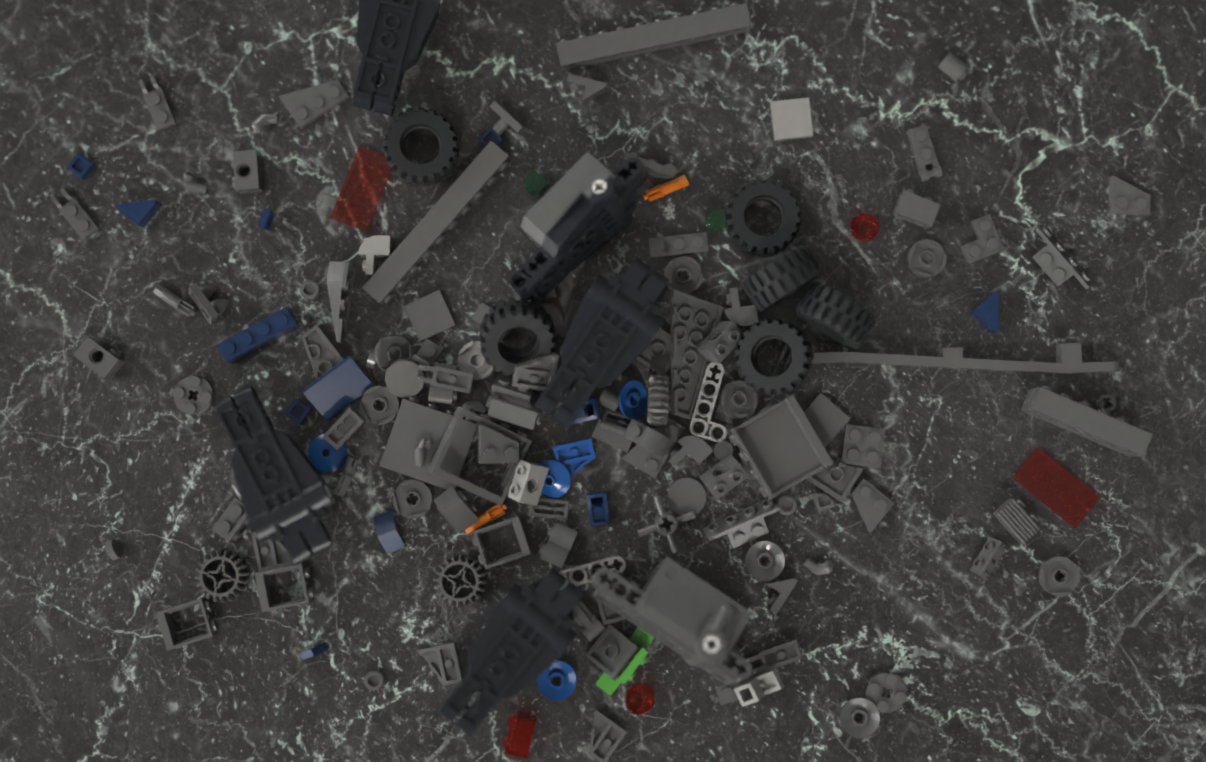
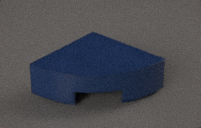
(314, 651)

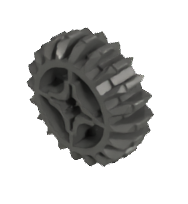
(658, 400)
(205, 572)
(451, 577)

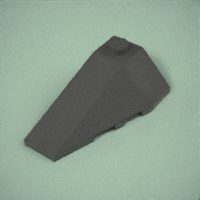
(340, 284)

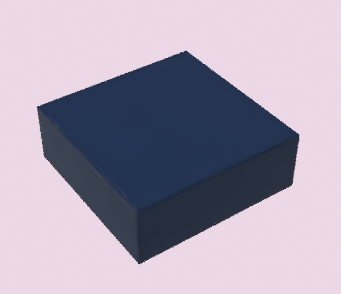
(491, 135)
(80, 166)
(266, 219)
(298, 411)

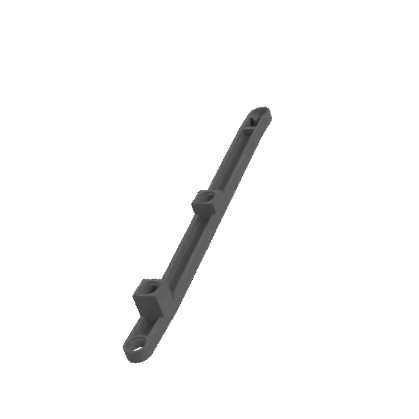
(1067, 361)

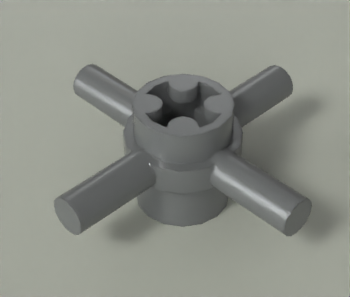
(669, 533)

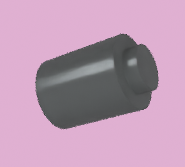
(953, 67)

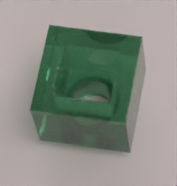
(535, 184)
(716, 220)

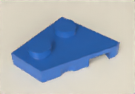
(575, 454)

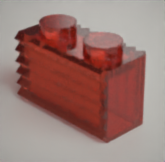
(520, 735)

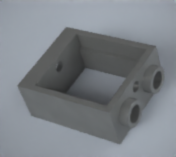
(514, 410)
(521, 536)
(265, 591)
(168, 629)

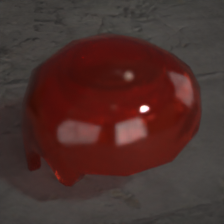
(864, 227)
(640, 699)

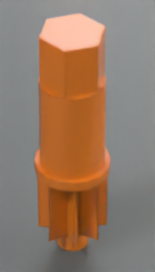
(666, 188)
(486, 517)

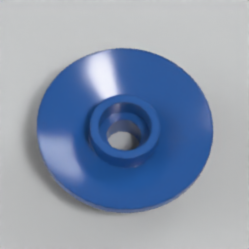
(633, 399)
(330, 463)
(560, 476)
(560, 690)

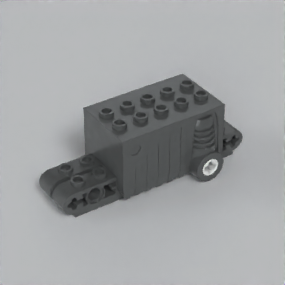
(682, 615)

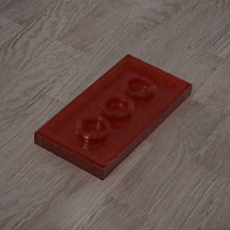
(362, 190)
(1055, 488)

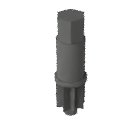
(175, 301)

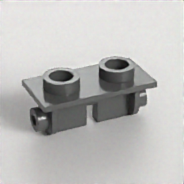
(991, 550)

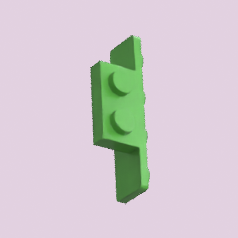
(642, 640)

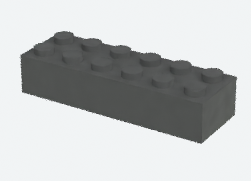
(1087, 422)

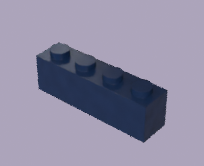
(258, 335)

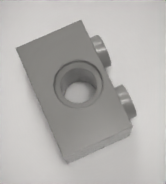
(528, 482)

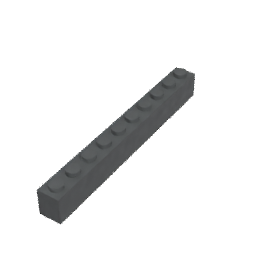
(653, 36)
(436, 223)

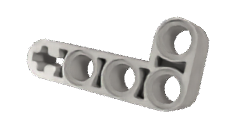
(710, 401)
(587, 570)

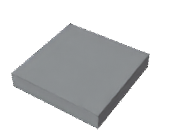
(791, 119)

